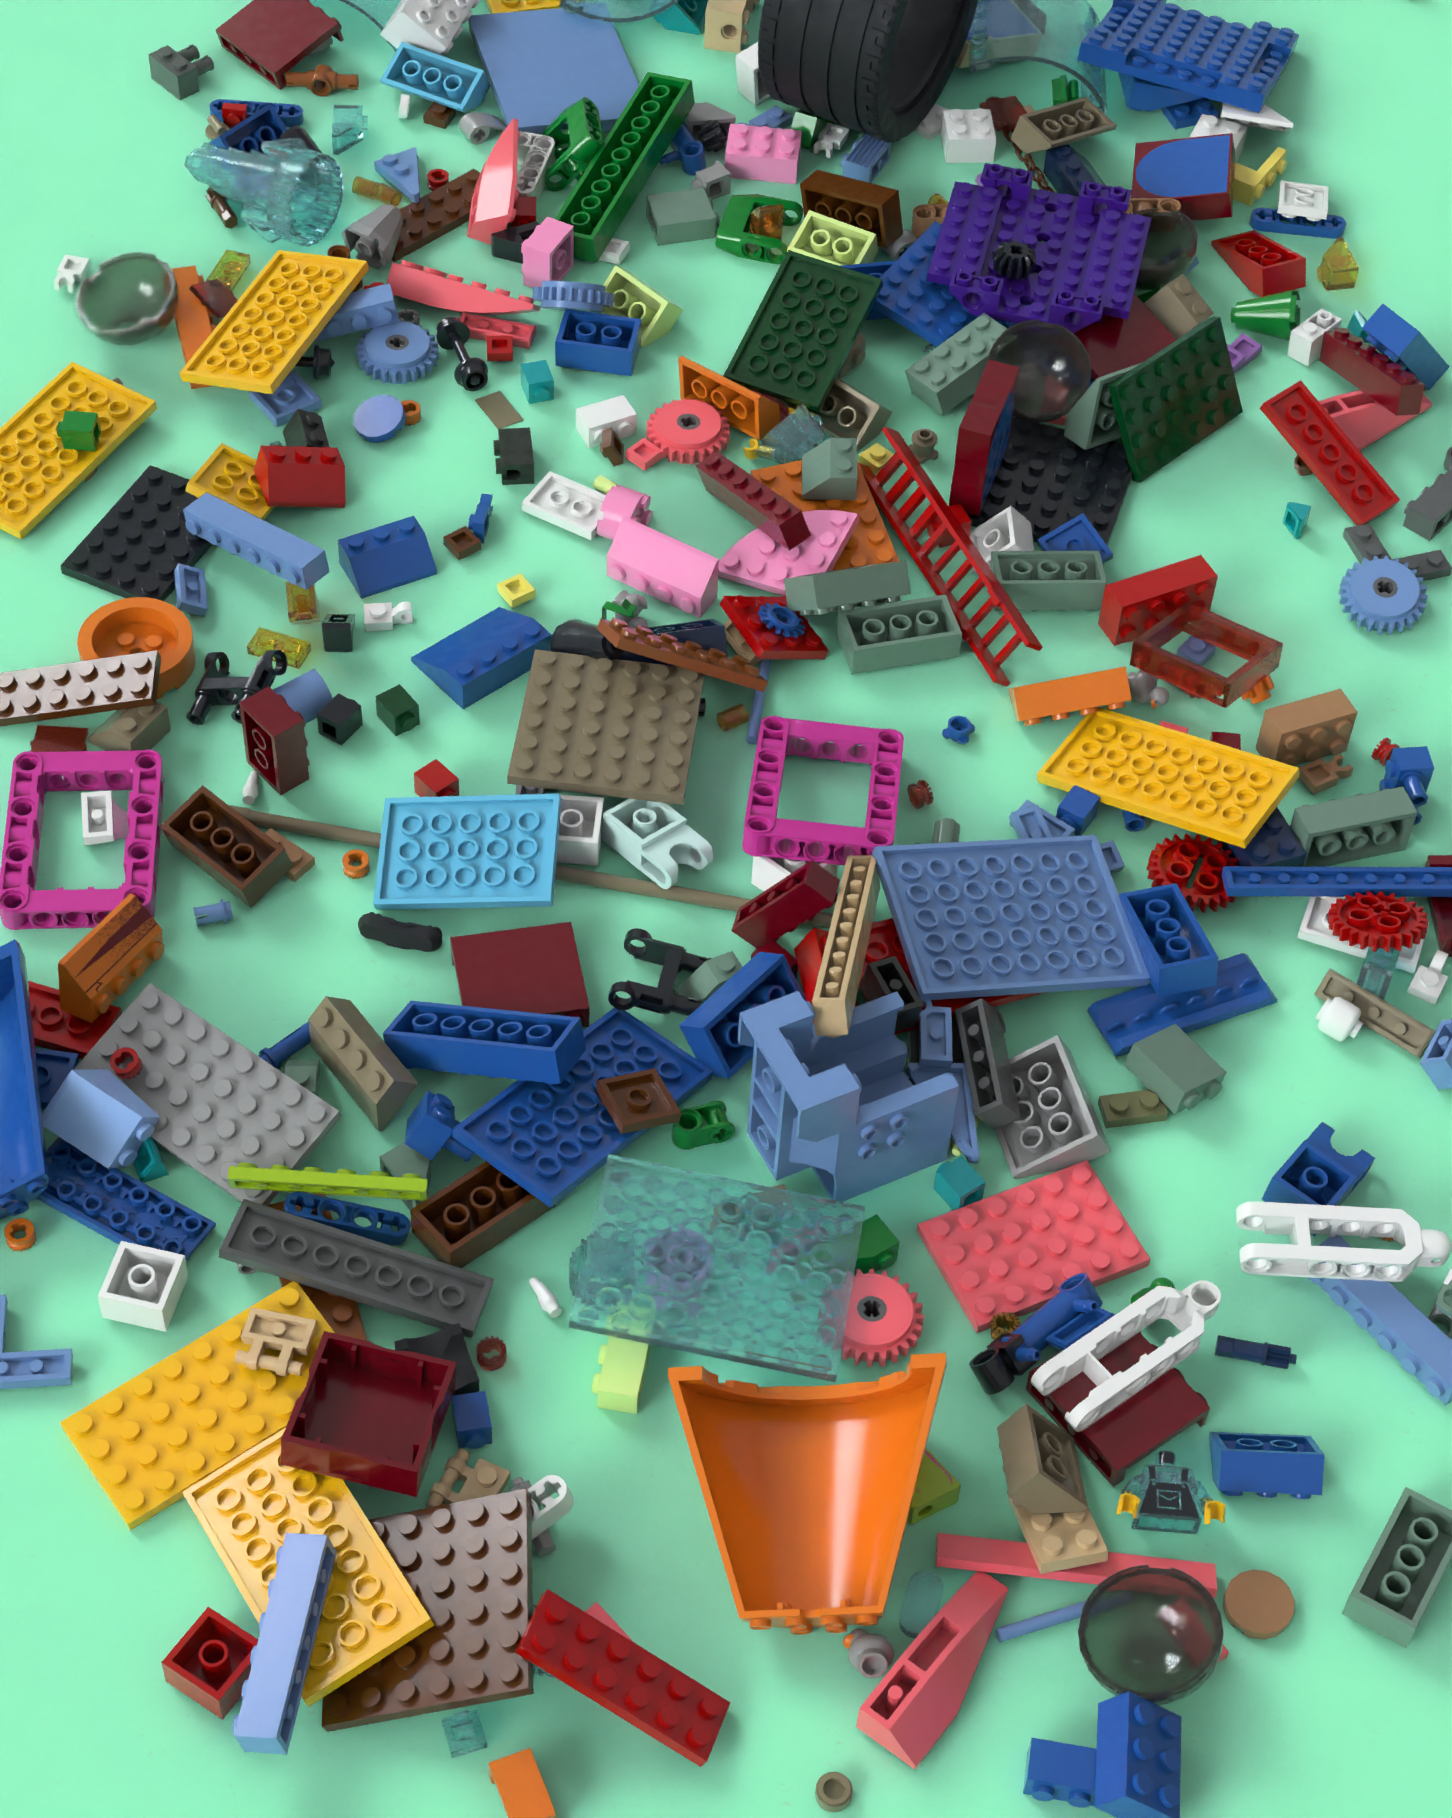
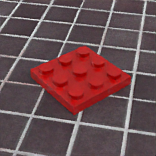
(764, 641)

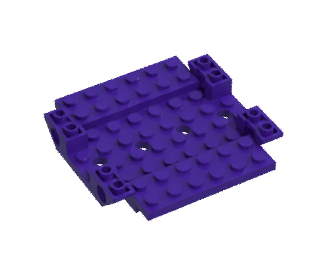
(1082, 268)

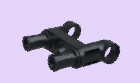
(219, 689)
(663, 998)

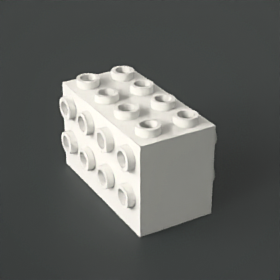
(428, 23)

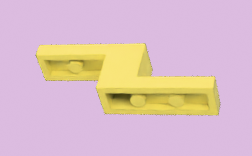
(1251, 184)

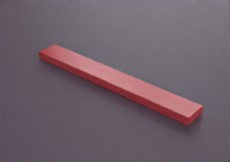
(1016, 1559)

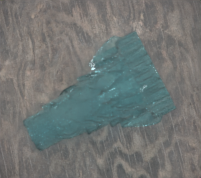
(283, 191)

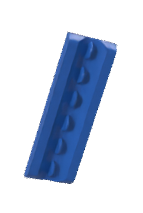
(1141, 1012)
(119, 1204)

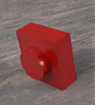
(234, 113)
(499, 348)

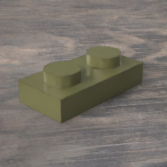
(1131, 1108)

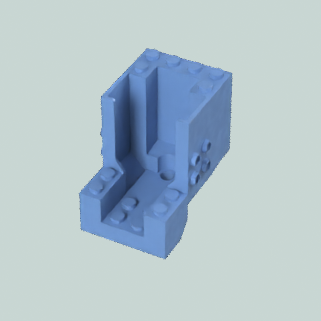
(842, 1098)

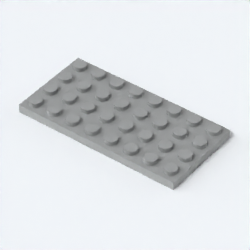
(213, 1094)

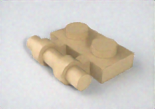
(277, 1332)
(480, 1481)

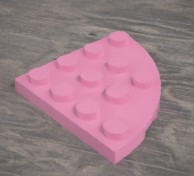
(765, 563)

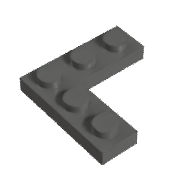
(1366, 544)

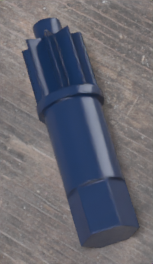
(1256, 1352)

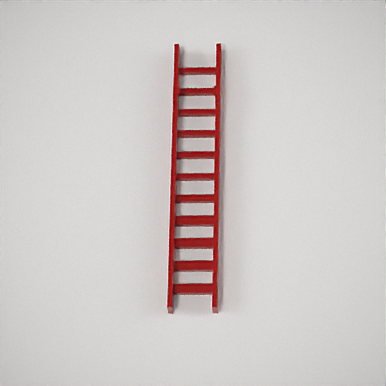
(920, 554)

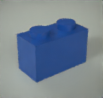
(1060, 1772)

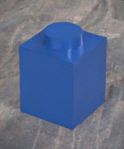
(1078, 809)
(471, 1420)

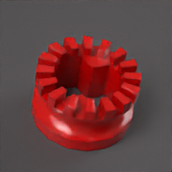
(435, 174)
(1384, 751)
(132, 1068)

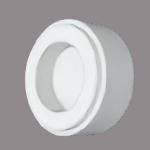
(404, 106)

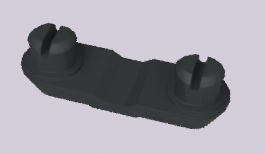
(400, 934)

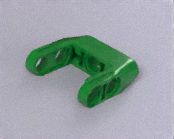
(585, 140)
(735, 225)

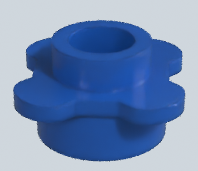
(958, 729)

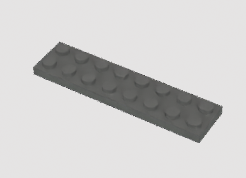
(356, 1267)

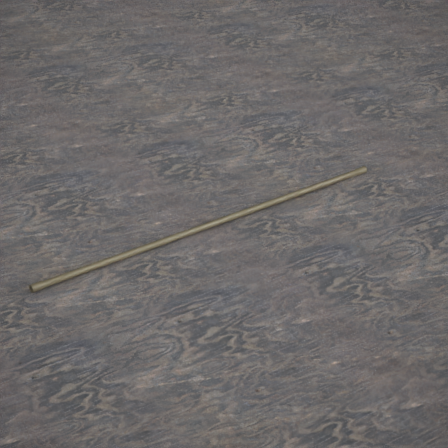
(563, 873)

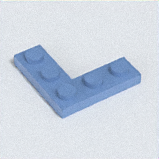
(1031, 824)
(32, 1368)

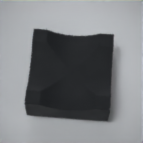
(447, 1345)

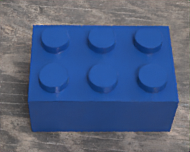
(598, 342)
(1137, 1759)

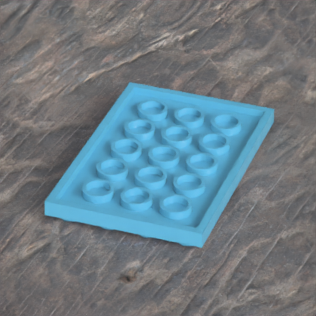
(468, 851)

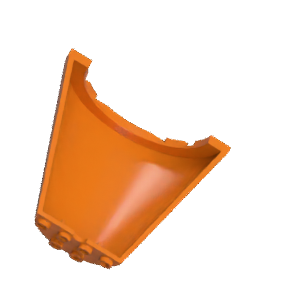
(809, 1487)

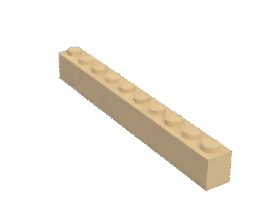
(846, 947)

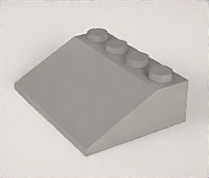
(1055, 1113)

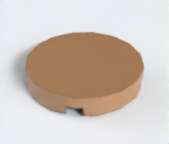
(1258, 1604)

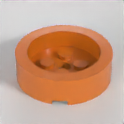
(137, 627)

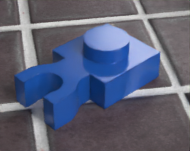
(480, 521)

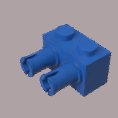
(1412, 770)
(432, 1128)

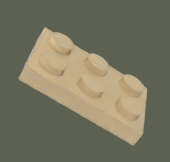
(1061, 1539)

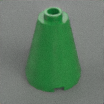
(1269, 315)

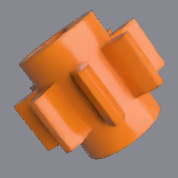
(1260, 691)

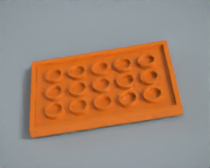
(869, 540)

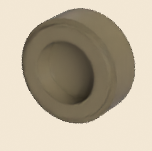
(833, 1792)

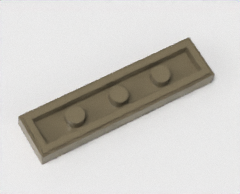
(1378, 1013)

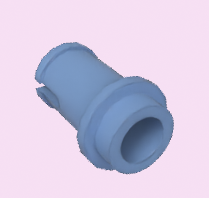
(215, 913)

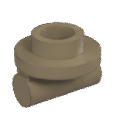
(215, 128)

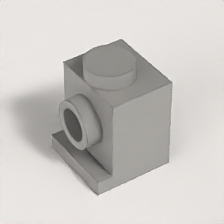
(714, 179)

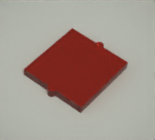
(1004, 112)
(214, 297)
(59, 739)

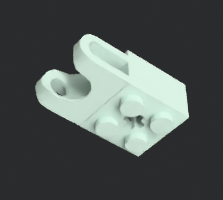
(654, 839)

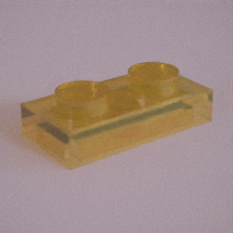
(230, 268)
(294, 648)

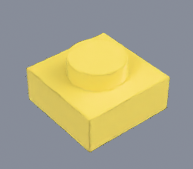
(875, 457)
(516, 590)

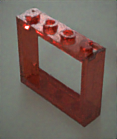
(1260, 651)

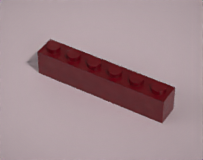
(1372, 372)
(753, 500)

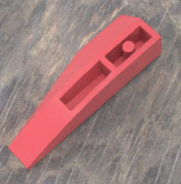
(496, 188)
(449, 293)
(1365, 418)
(933, 1674)

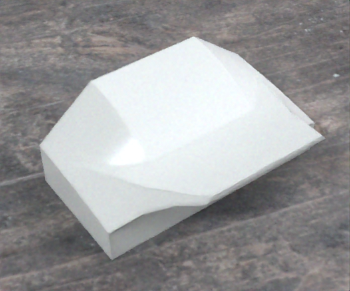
(102, 818)

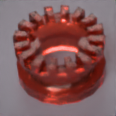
(920, 794)
(486, 1346)

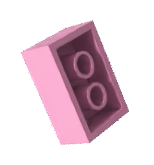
(763, 153)

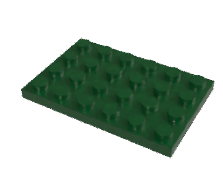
(803, 330)
(1175, 398)

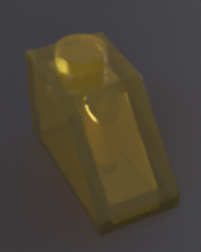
(1338, 267)

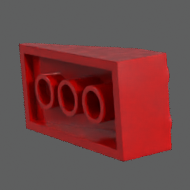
(1262, 263)

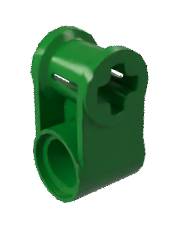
(701, 1126)

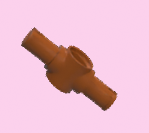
(322, 80)

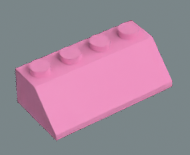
(663, 567)

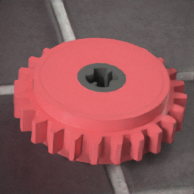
(688, 430)
(880, 1319)

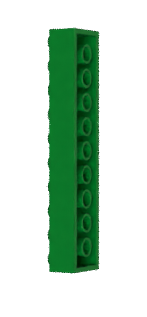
(625, 162)

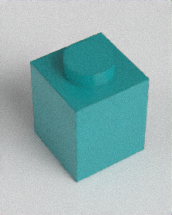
(537, 381)
(958, 1183)

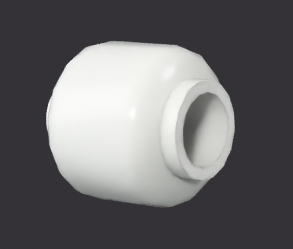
(1339, 1019)

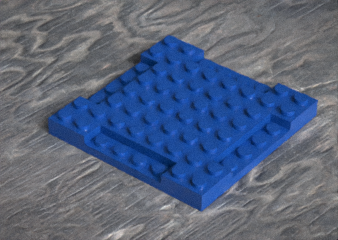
(1191, 51)

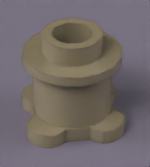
(923, 445)

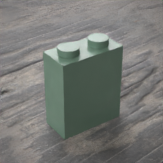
(681, 216)
(1175, 1068)

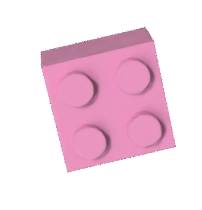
(548, 253)

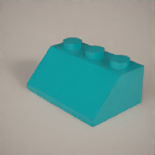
(684, 16)

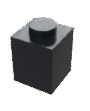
(339, 719)

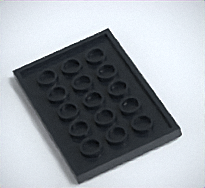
(140, 540)

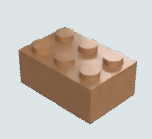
(1307, 728)

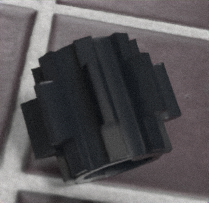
(712, 136)

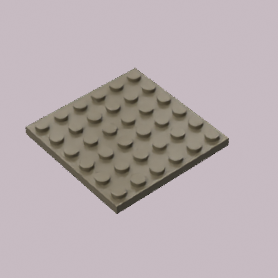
(607, 727)

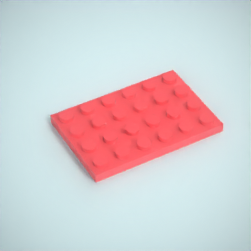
(1028, 1241)

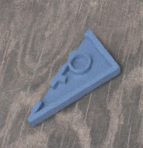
(401, 172)
(964, 1127)

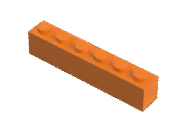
(191, 316)

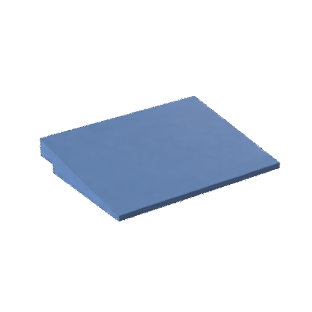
(550, 61)

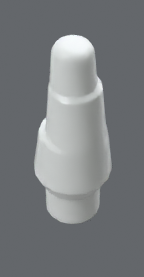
(251, 788)
(546, 1298)

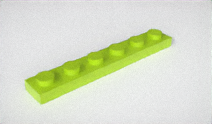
(315, 1181)

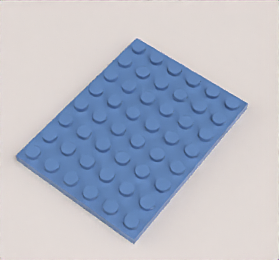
(1009, 917)

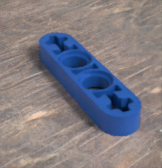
(289, 113)
(1270, 221)
(347, 1213)

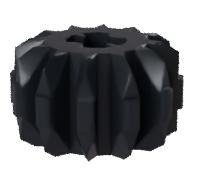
(1014, 260)

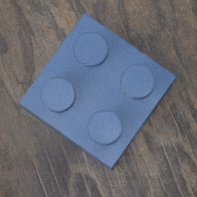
(285, 401)

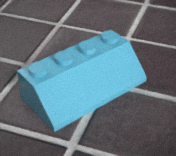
(436, 78)

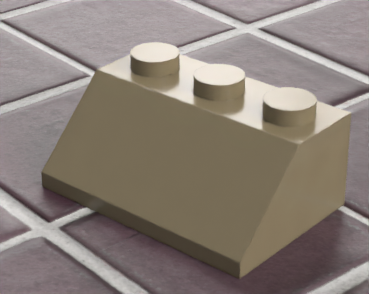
(1040, 1464)

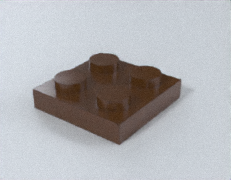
(638, 1101)

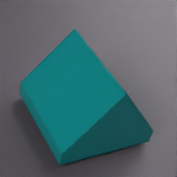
(1356, 324)
(1296, 518)
(149, 1162)

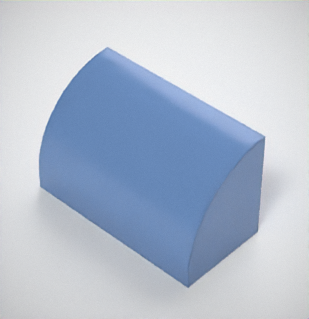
(306, 694)

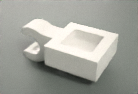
(383, 616)
(1429, 981)

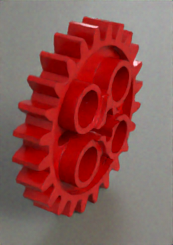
(1176, 861)
(1378, 921)

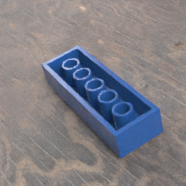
(486, 1041)

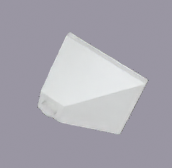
(1265, 119)

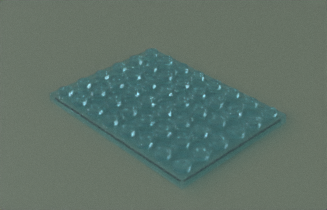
(719, 1268)

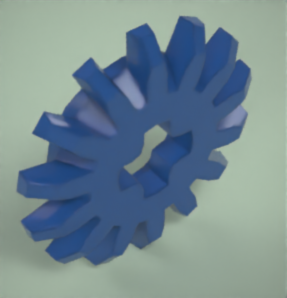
(770, 614)

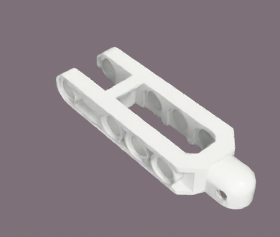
(1303, 1260)
(1183, 1308)

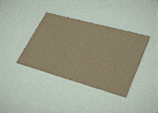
(499, 410)

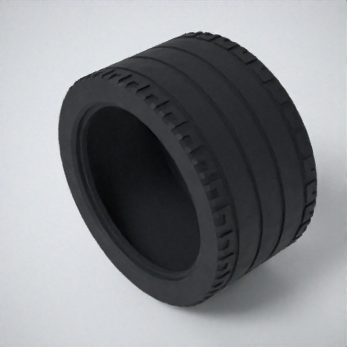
(862, 60)

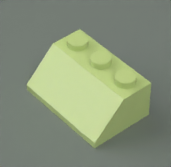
(834, 241)
(640, 301)

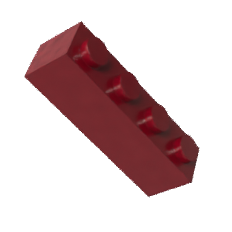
(786, 905)

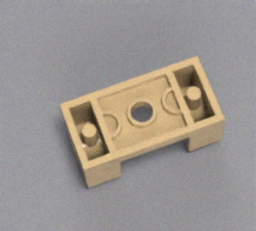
(719, 19)

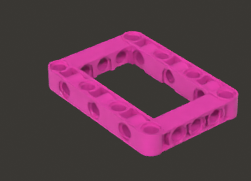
(78, 771)
(797, 839)

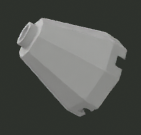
(375, 235)

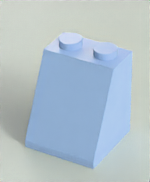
(100, 1117)

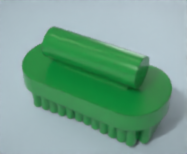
(1064, 92)

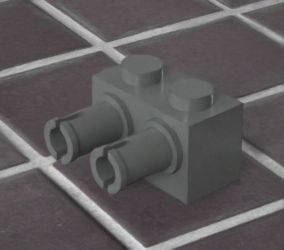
(176, 72)

